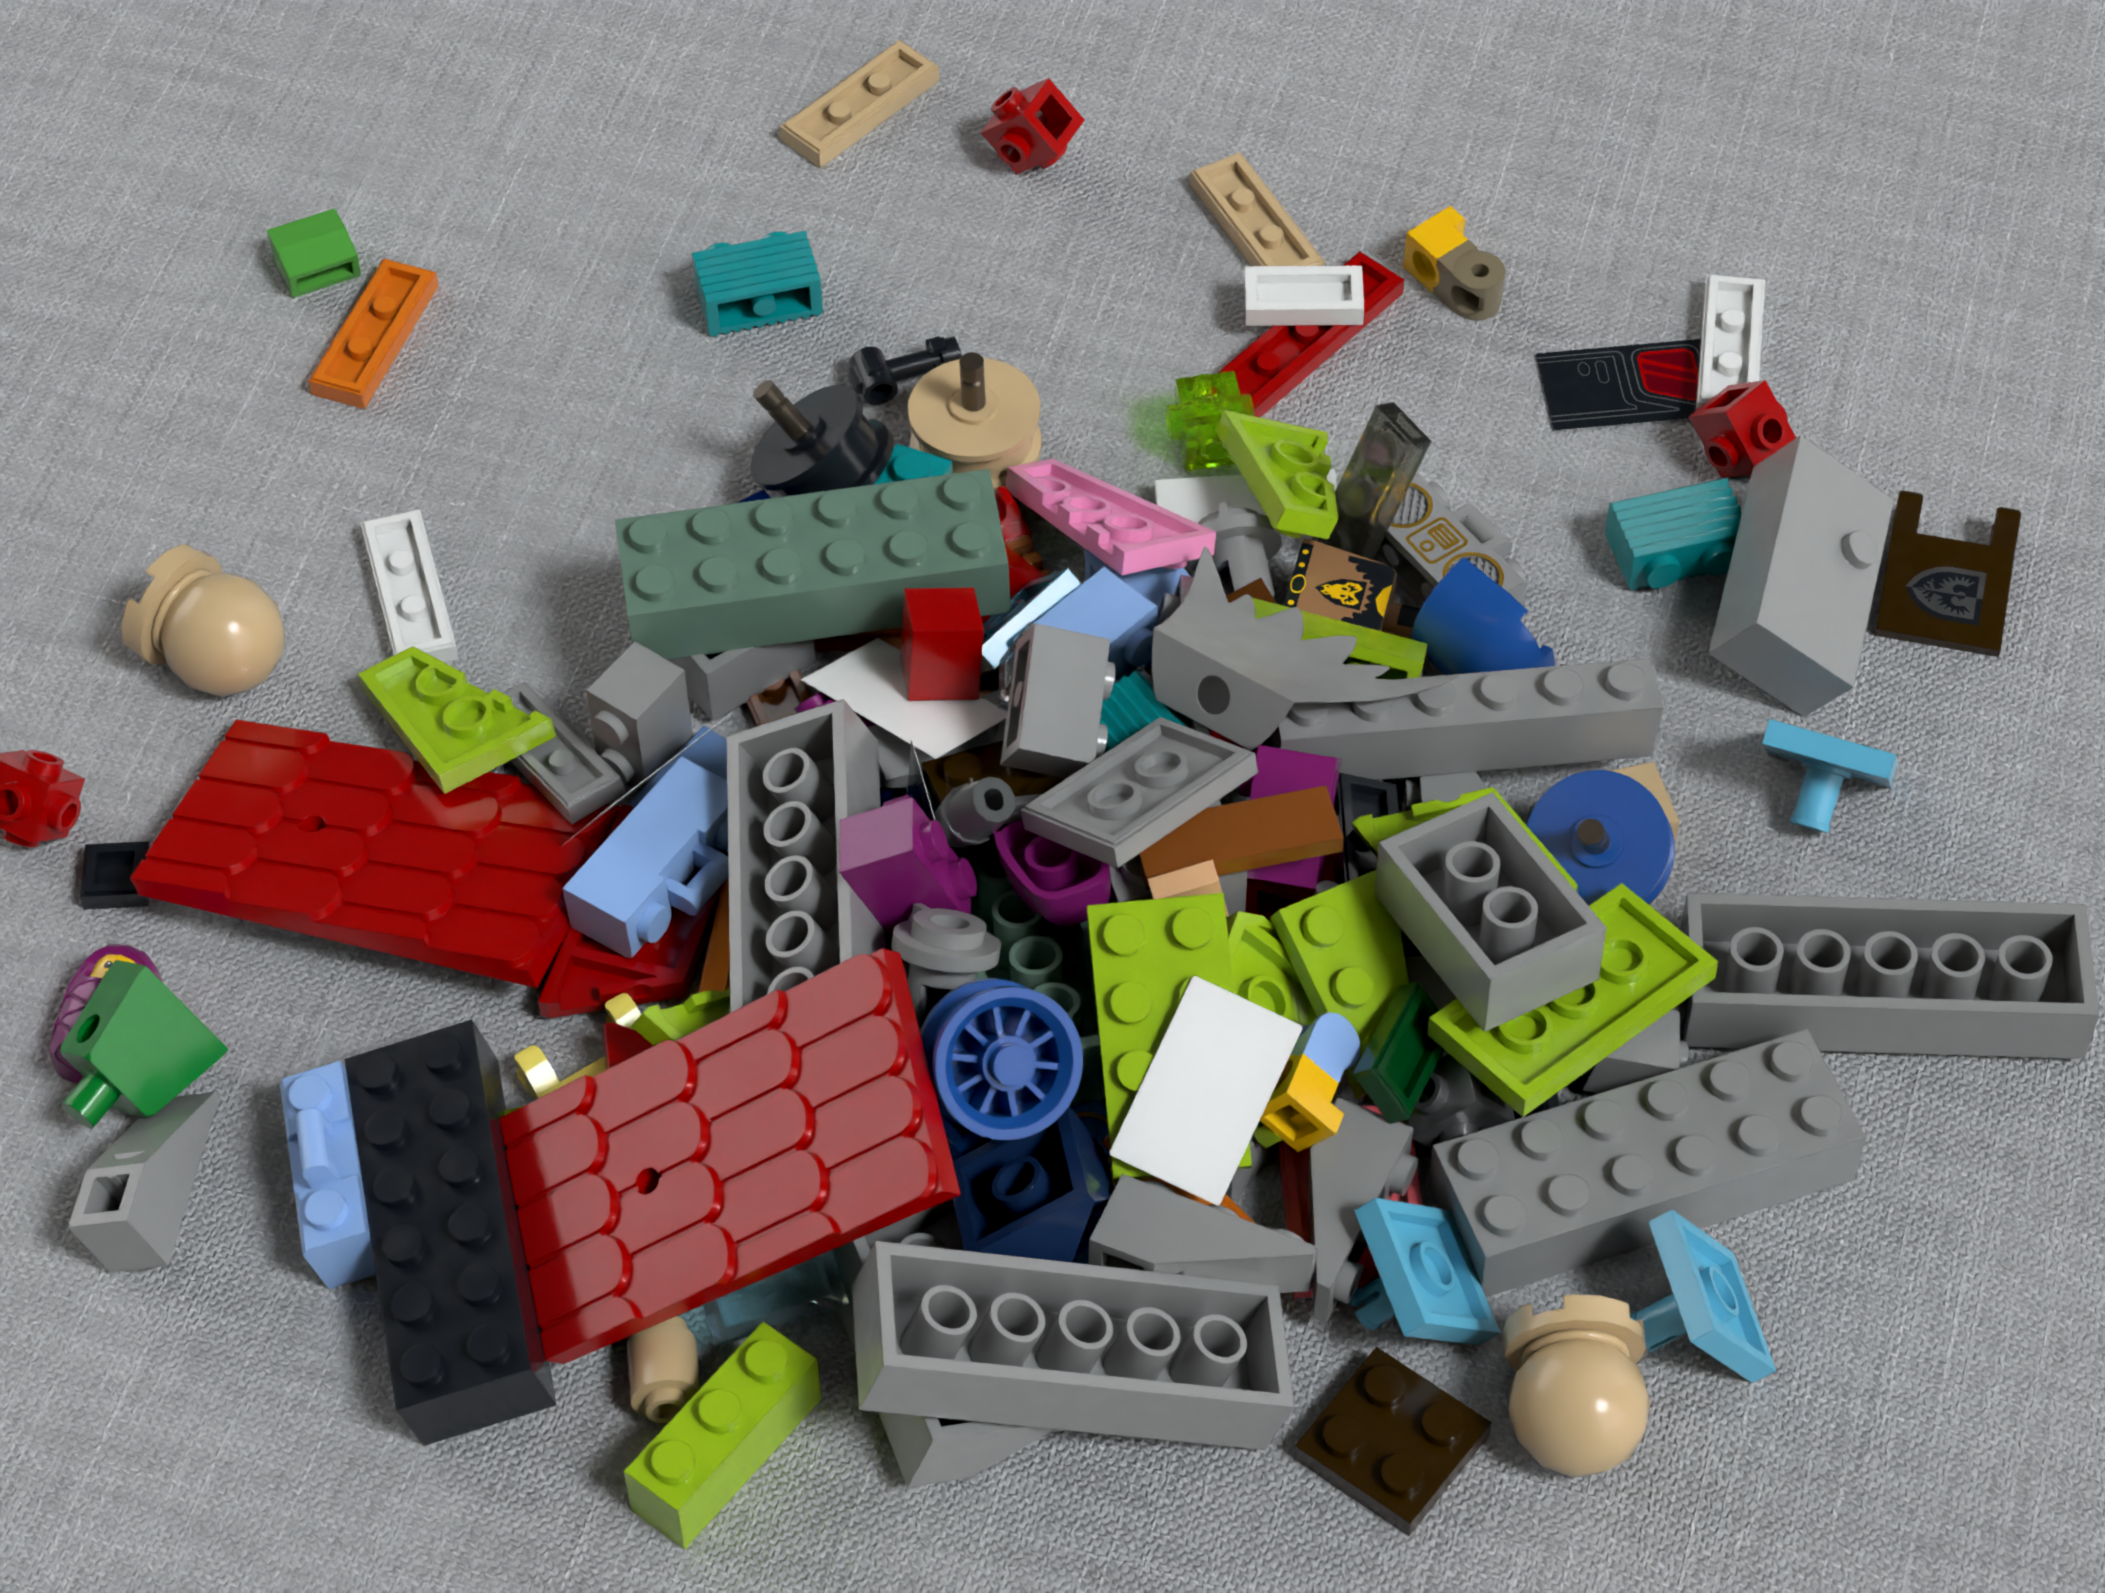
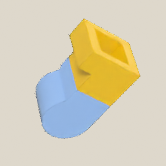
(1302, 1098)

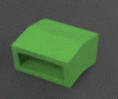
(314, 252)

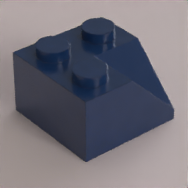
(1032, 1192)

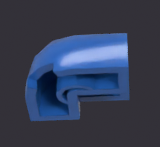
(1476, 626)

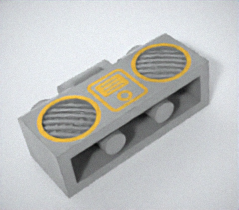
(1431, 540)

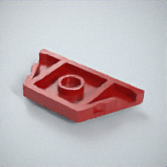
(592, 974)

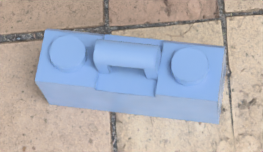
(654, 860)
(327, 1175)

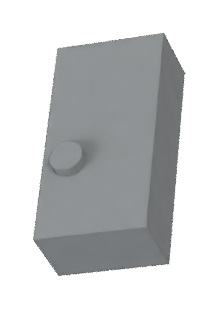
(1802, 577)

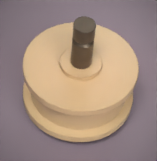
(977, 416)

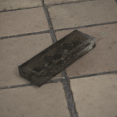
(1376, 480)

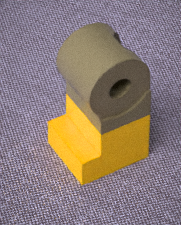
(1454, 267)

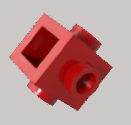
(1032, 126)
(1741, 427)
(37, 797)

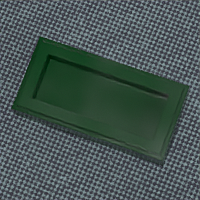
(1400, 1054)

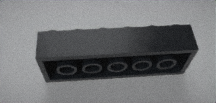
(446, 1234)

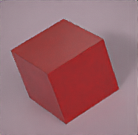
(941, 644)

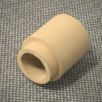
(662, 1369)

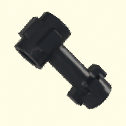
(877, 377)

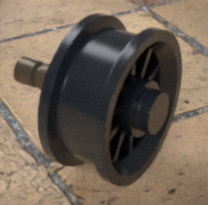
(818, 442)

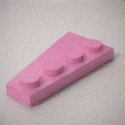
(1106, 520)

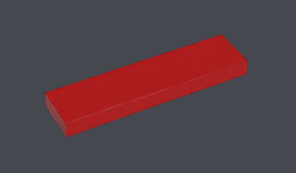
(1292, 352)

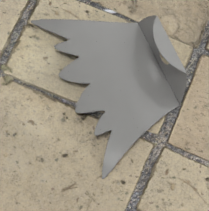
(1258, 661)

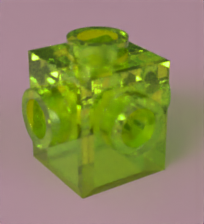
(1196, 414)

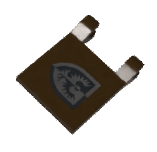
(1945, 587)

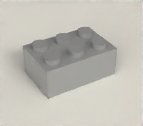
(1489, 911)

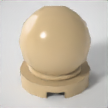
(205, 624)
(1577, 1383)

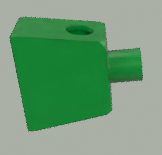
(134, 1047)

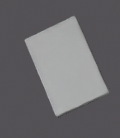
(1139, 791)

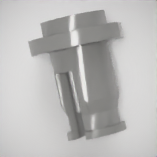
(1241, 546)
(942, 951)

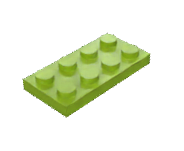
(1140, 973)
(1642, 976)

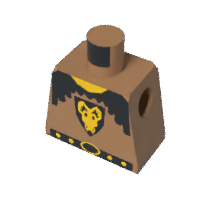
(1348, 589)

